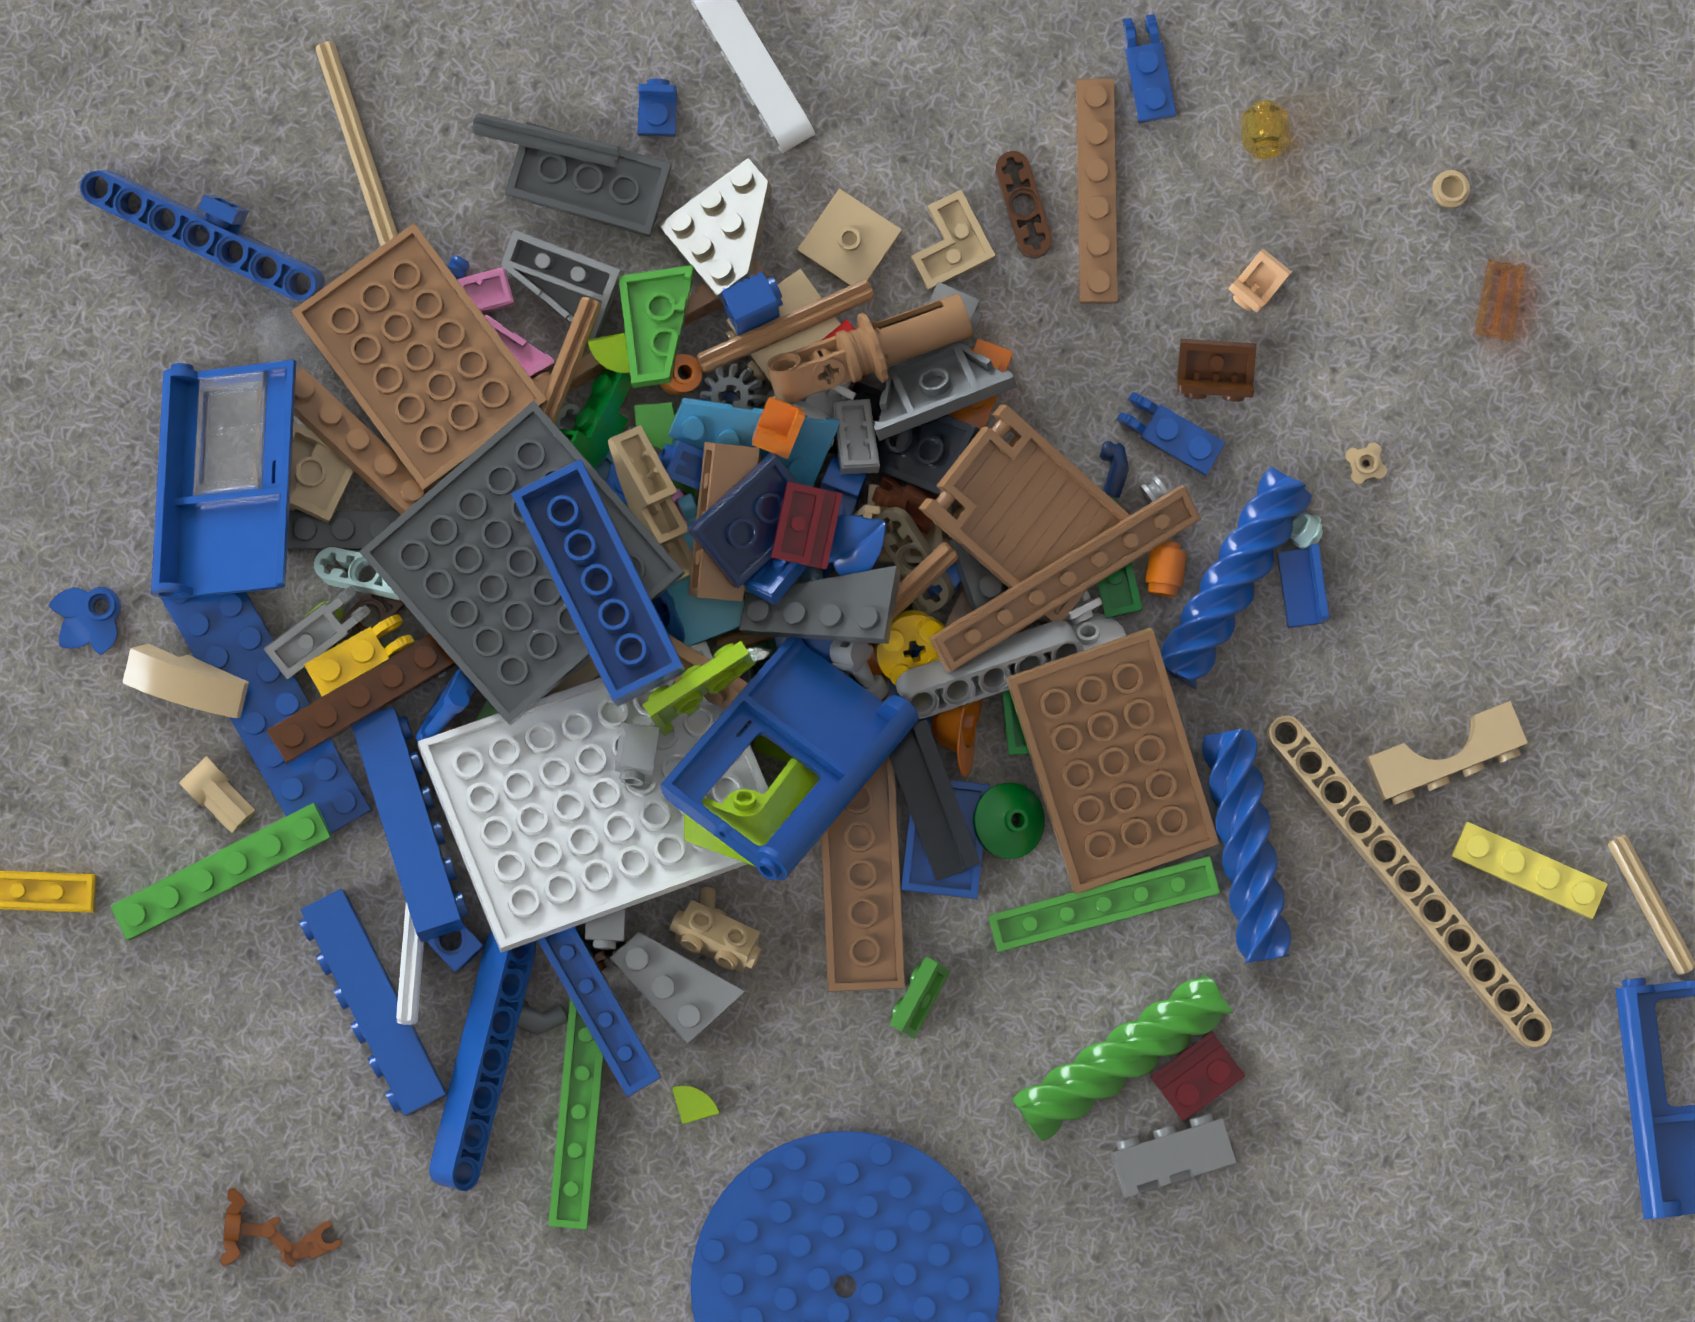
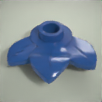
(82, 620)

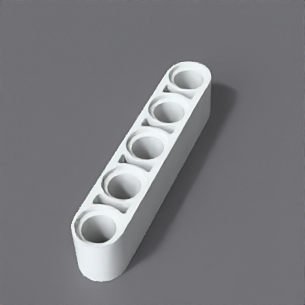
(756, 71)

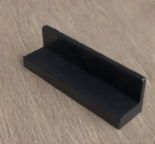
(933, 803)

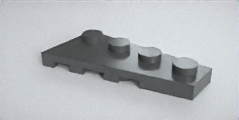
(834, 608)

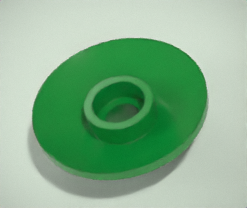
(994, 825)

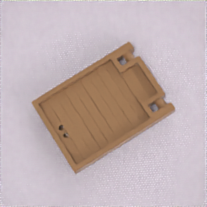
(1019, 503)

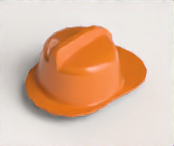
(958, 731)

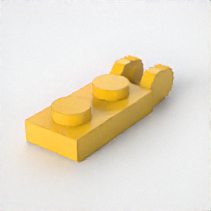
(355, 656)

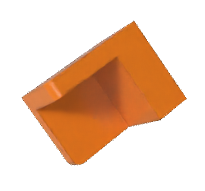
(778, 427)

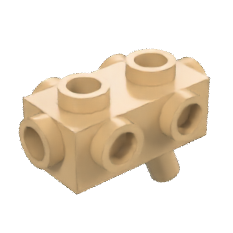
(715, 935)

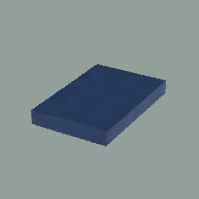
(744, 522)

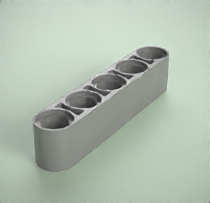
(936, 690)

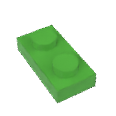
(924, 988)

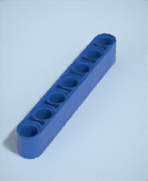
(184, 235)
(481, 1065)

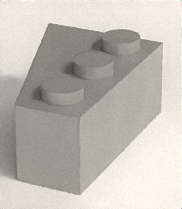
(562, 276)
(676, 986)
(1172, 1155)

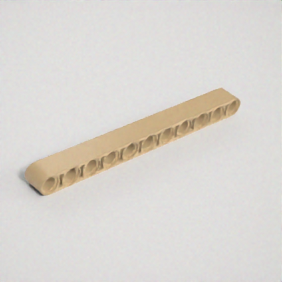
(1426, 889)

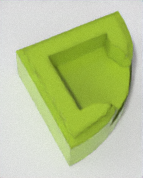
(611, 352)
(693, 1104)

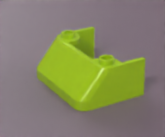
(755, 813)

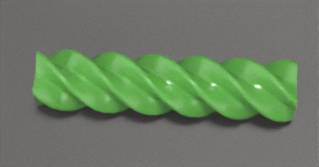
(1127, 1052)

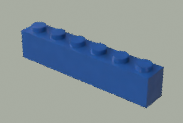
(408, 824)
(373, 1001)

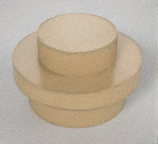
(1450, 189)

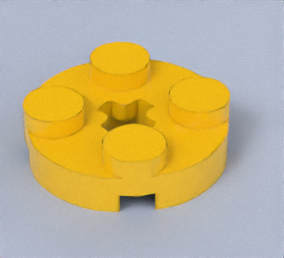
(905, 628)

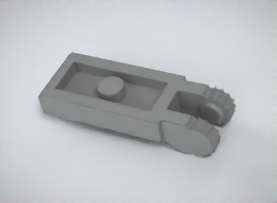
(313, 634)

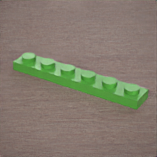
(221, 871)
(1103, 904)
(576, 1126)

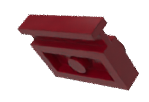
(806, 525)
(1197, 1076)

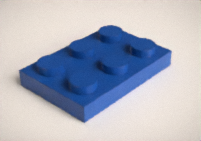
(917, 871)

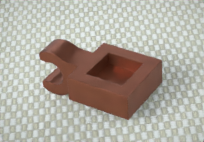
(910, 499)

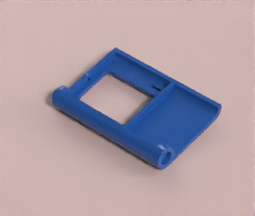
(816, 719)
(1660, 1132)

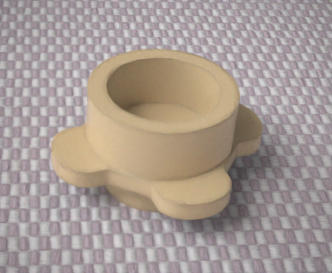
(1361, 473)

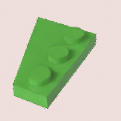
(654, 320)

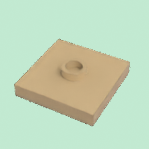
(849, 239)

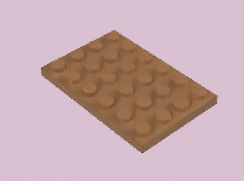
(417, 356)
(1112, 760)

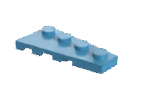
(722, 423)

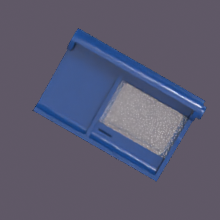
(223, 480)

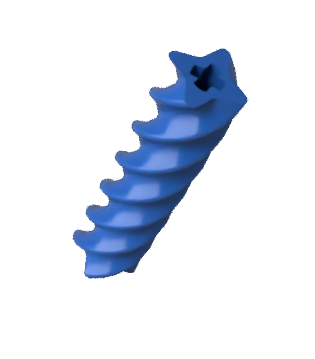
(1229, 582)
(1248, 855)

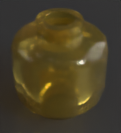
(1265, 129)

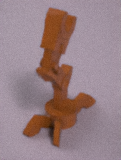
(308, 1246)

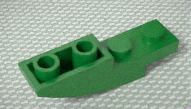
(600, 416)

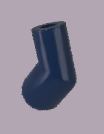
(1118, 469)

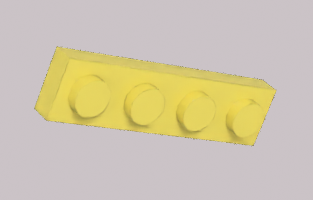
(1529, 870)

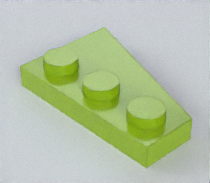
(686, 694)

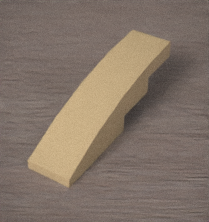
(650, 492)

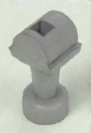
(853, 658)

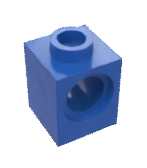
(463, 955)

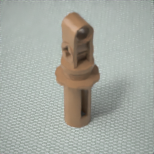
(868, 349)

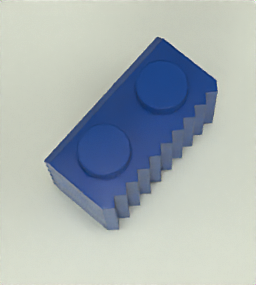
(752, 302)

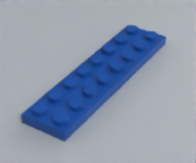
(233, 637)

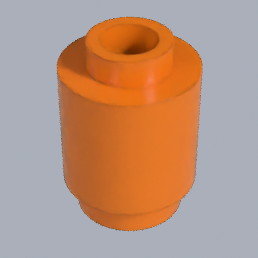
(693, 376)
(1165, 569)

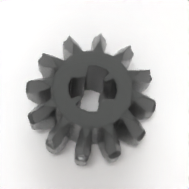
(726, 384)

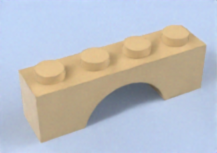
(1491, 735)

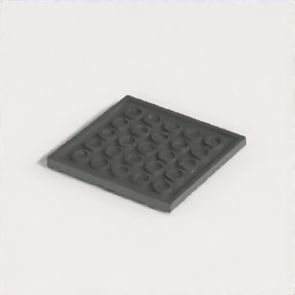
(478, 577)

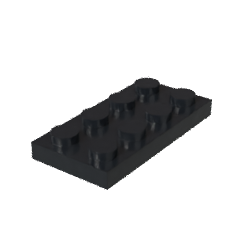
(921, 453)

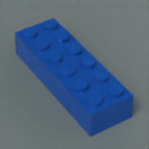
(598, 582)

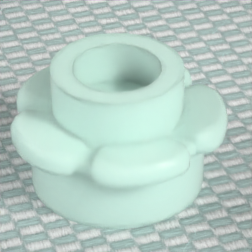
(1306, 530)

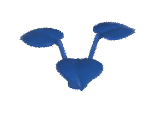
(853, 550)

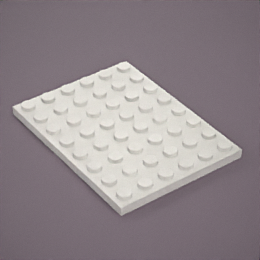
(554, 826)

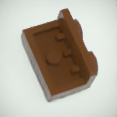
(1216, 369)

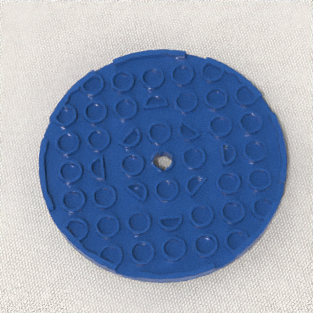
(838, 1210)

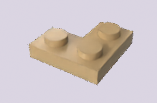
(962, 245)

